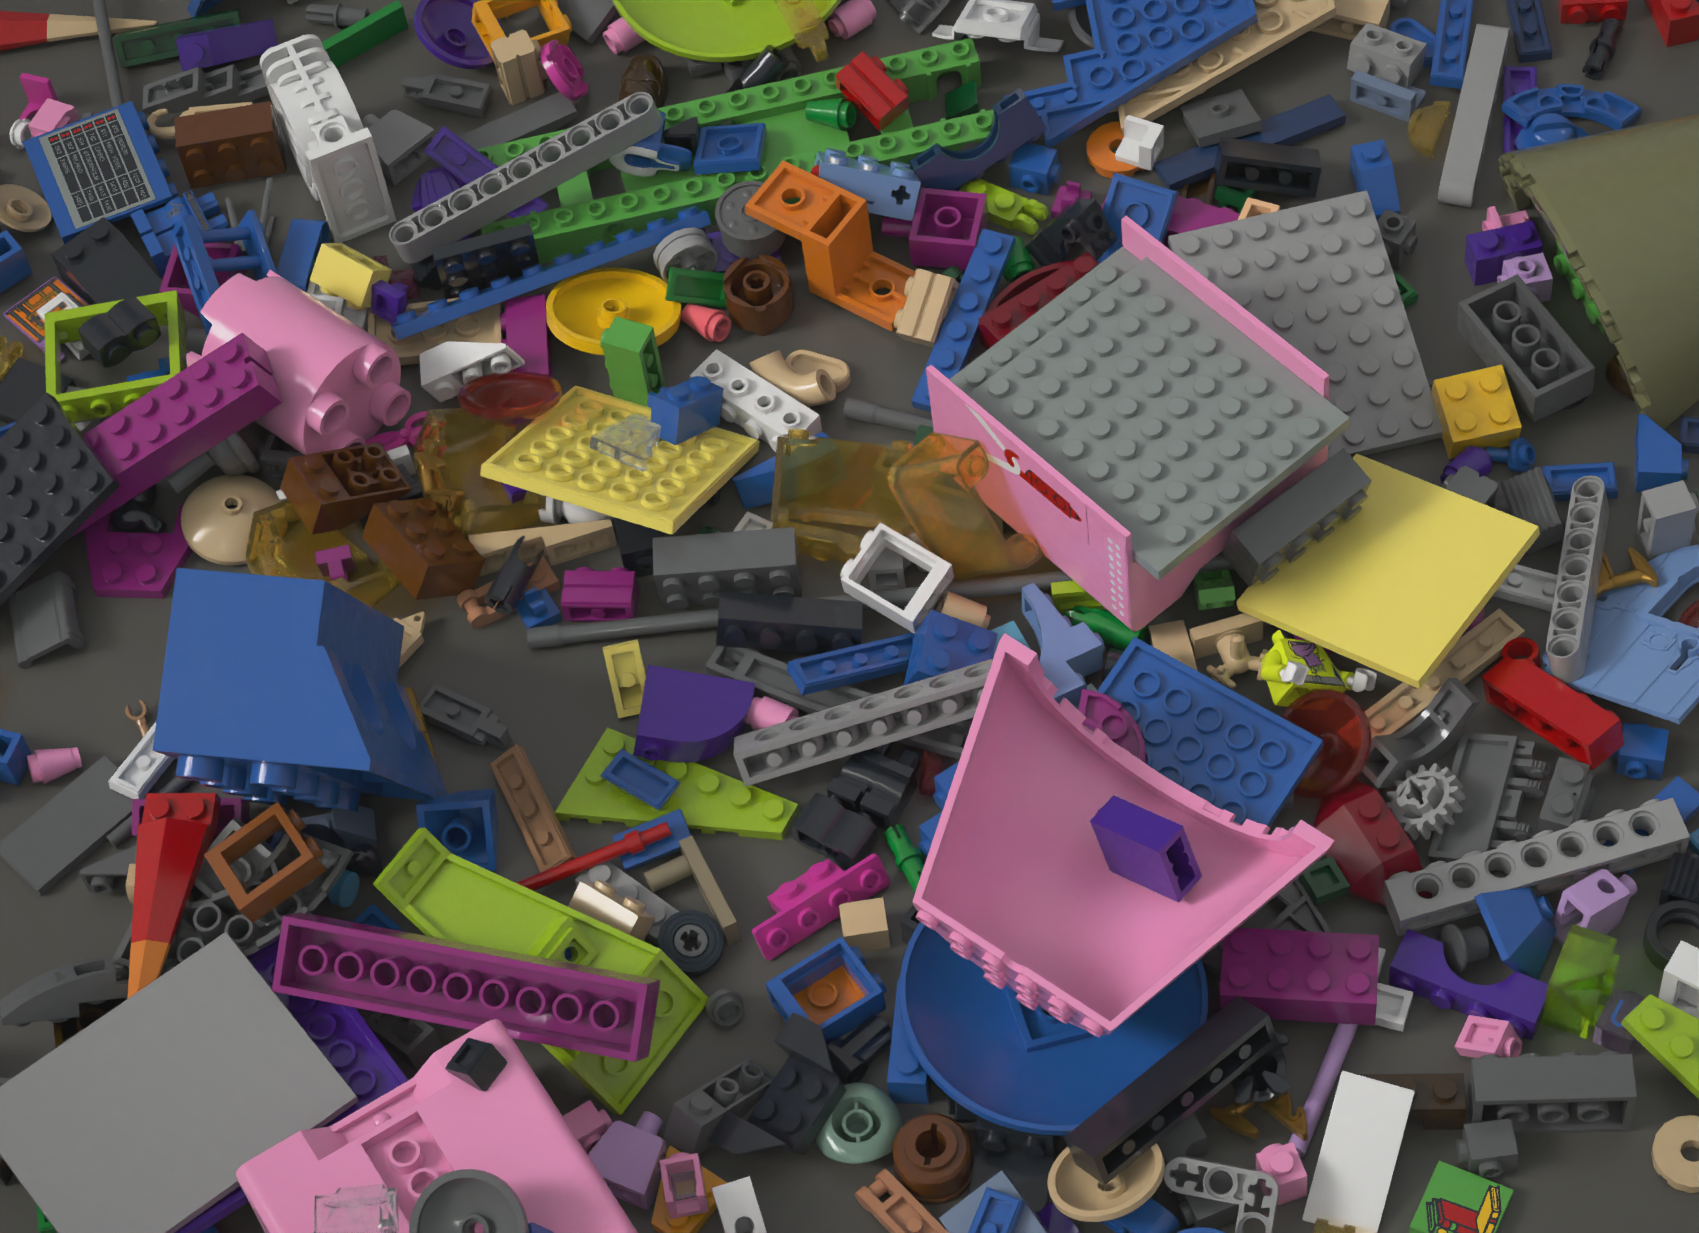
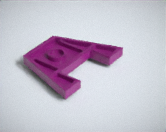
(134, 562)

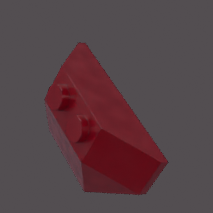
(1366, 841)

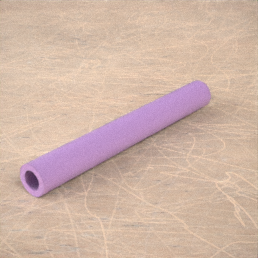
(1325, 1081)

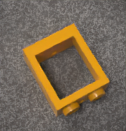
(487, 13)

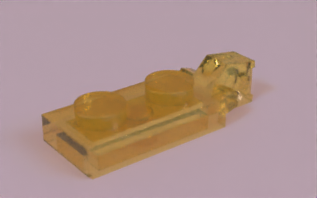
(805, 25)

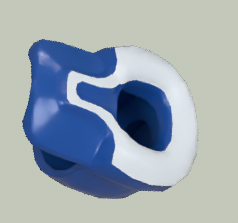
(652, 155)

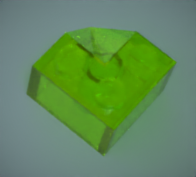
(1580, 980)

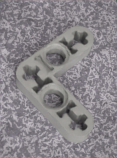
(1239, 1193)

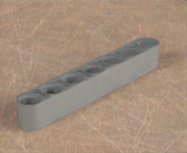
(1473, 115)
(1578, 579)

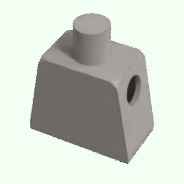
(399, 143)

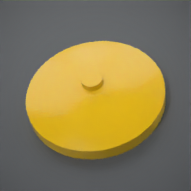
(590, 300)

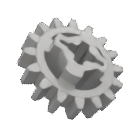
(1426, 801)

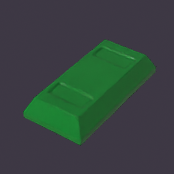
(695, 287)

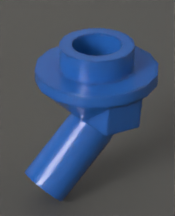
(1518, 457)

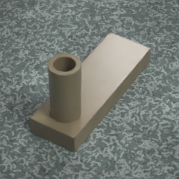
(693, 863)

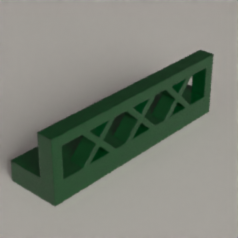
(159, 40)

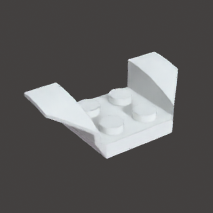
(1002, 20)

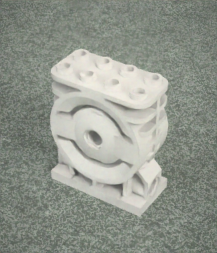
(327, 137)

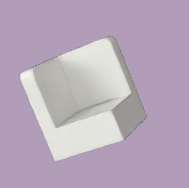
(1141, 143)

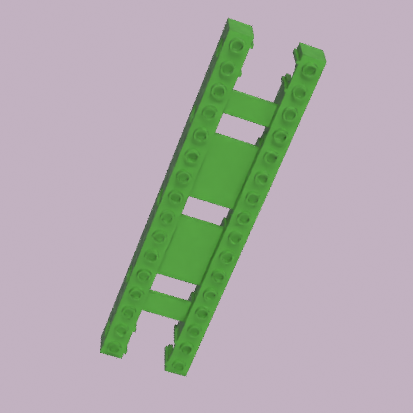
(788, 139)

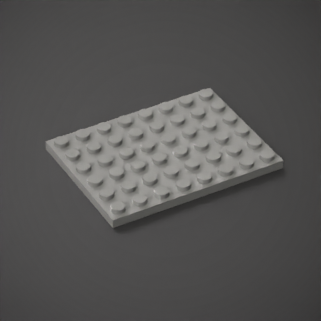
(1331, 294)

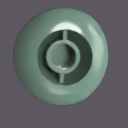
(860, 1126)

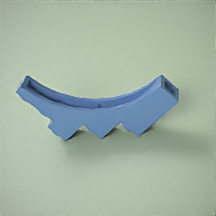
(1066, 650)

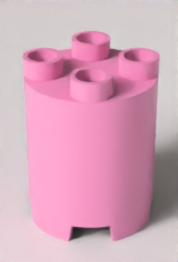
(328, 371)

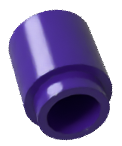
(1472, 457)

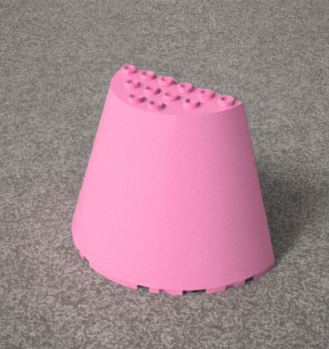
(1026, 882)

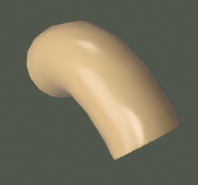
(809, 388)

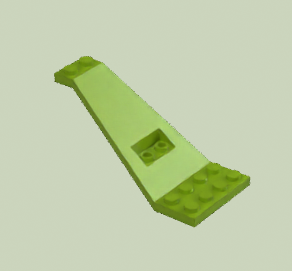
(480, 908)

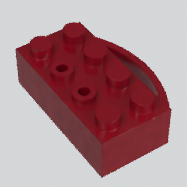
(1028, 296)

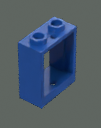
(818, 965)

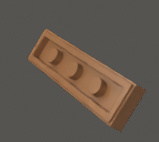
(531, 809)

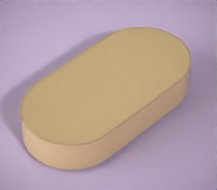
(807, 361)

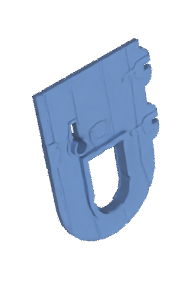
(1637, 649)

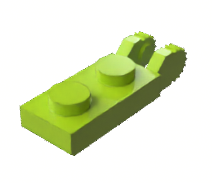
(1009, 208)

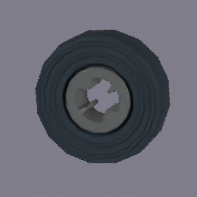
(709, 940)

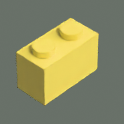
(347, 274)

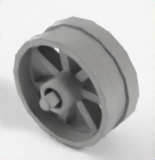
(685, 249)

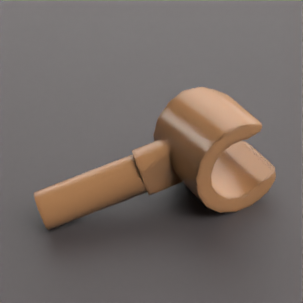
(141, 719)

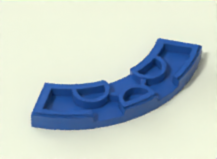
(1572, 101)

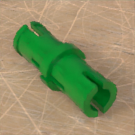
(908, 858)

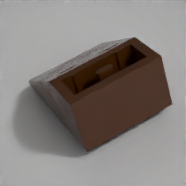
(341, 485)

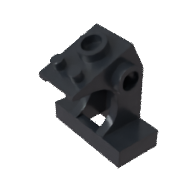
(1075, 223)

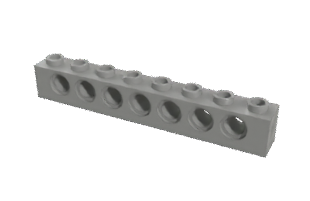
(860, 724)
(1558, 871)

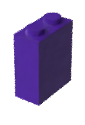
(1146, 848)

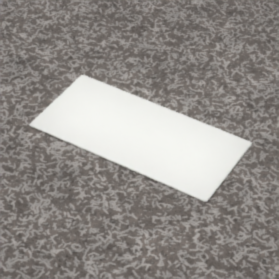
(1358, 1153)

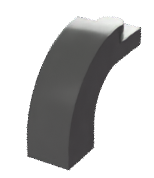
(1424, 739)

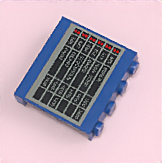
(99, 169)

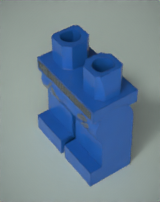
(157, 226)

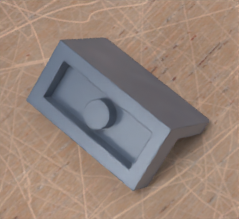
(1385, 96)

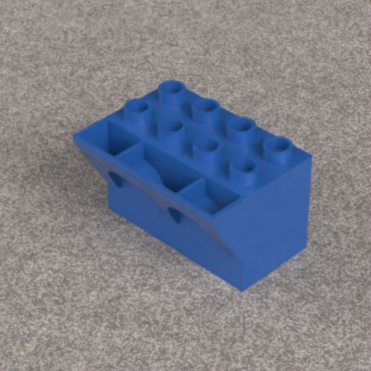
(288, 694)

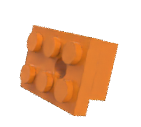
(834, 243)

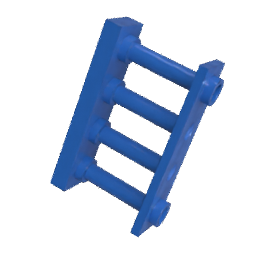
(201, 268)

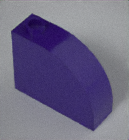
(690, 715)

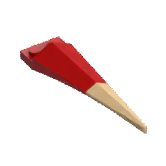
(27, 28)

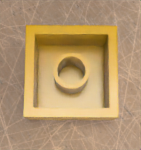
(1476, 410)

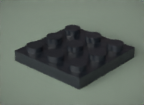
(485, 258)

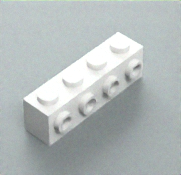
(754, 402)

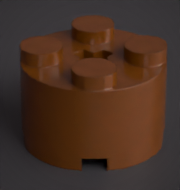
(758, 294)

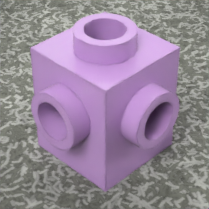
(1533, 271)

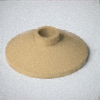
(23, 209)

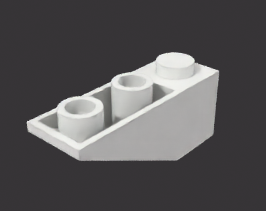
(456, 363)

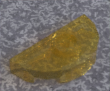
(1426, 126)

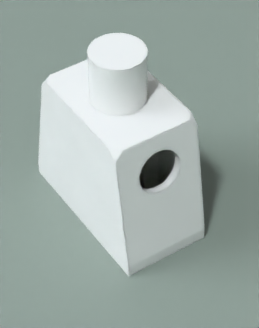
(738, 1207)

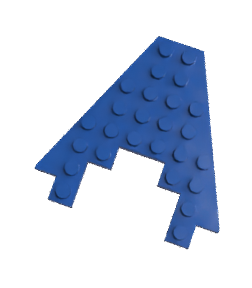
(1133, 50)

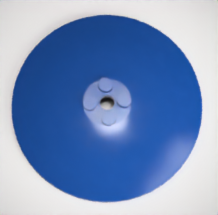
(1018, 1061)

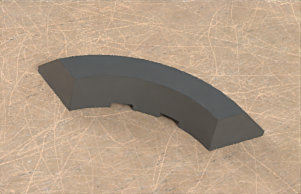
(212, 917)

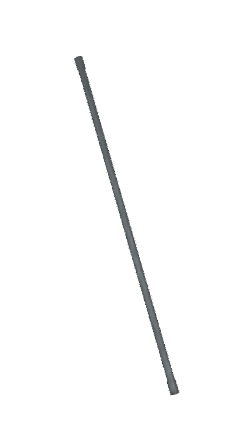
(558, 635)

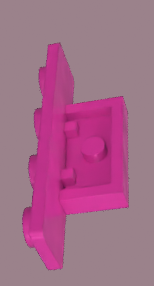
(815, 900)

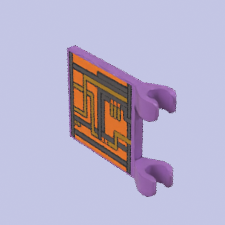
(24, 314)

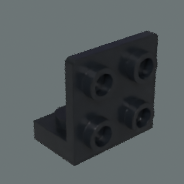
(1019, 1154)

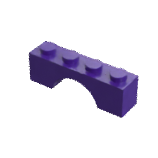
(1424, 971)

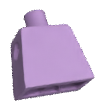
(1594, 903)
(630, 1159)

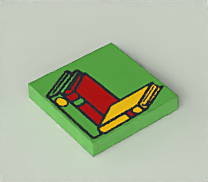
(1460, 1203)

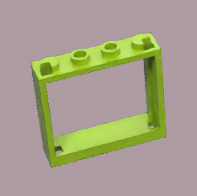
(108, 400)

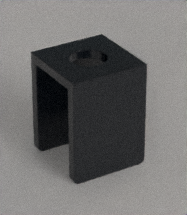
(636, 546)

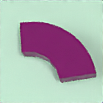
(1113, 720)

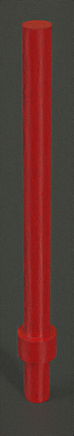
(633, 843)

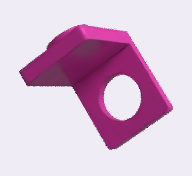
(37, 92)

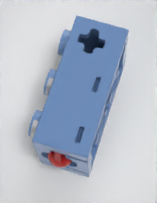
(871, 181)

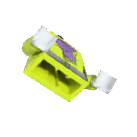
(1302, 667)

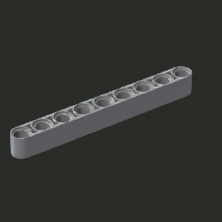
(526, 177)

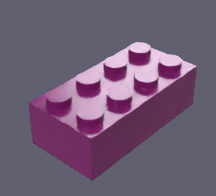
(1302, 974)

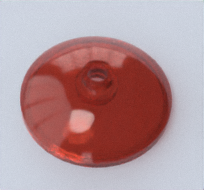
(510, 397)
(1340, 724)

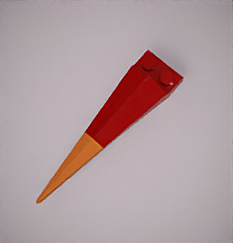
(168, 859)

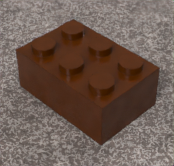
(230, 145)
(422, 548)

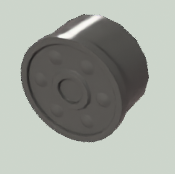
(742, 233)

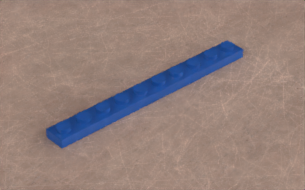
(536, 276)

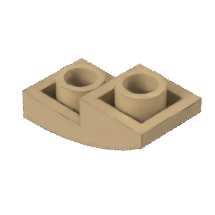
(1173, 640)

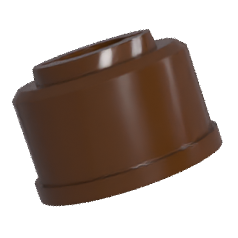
(933, 1158)

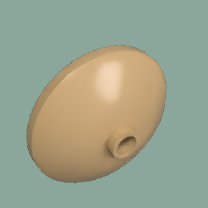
(222, 532)
(1089, 1200)

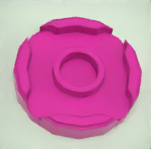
(564, 70)

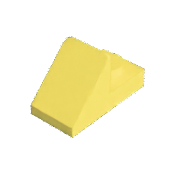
(626, 676)

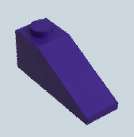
(225, 44)

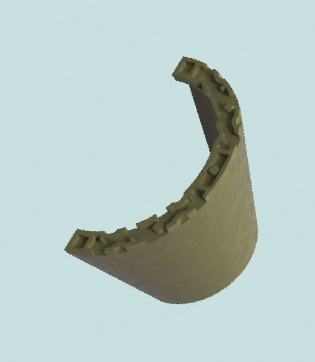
(1631, 233)

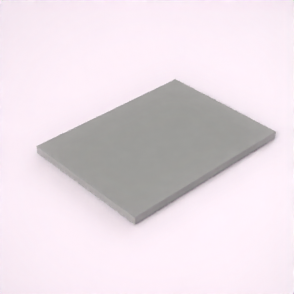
(165, 1099)

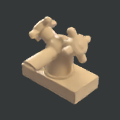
(1229, 640)

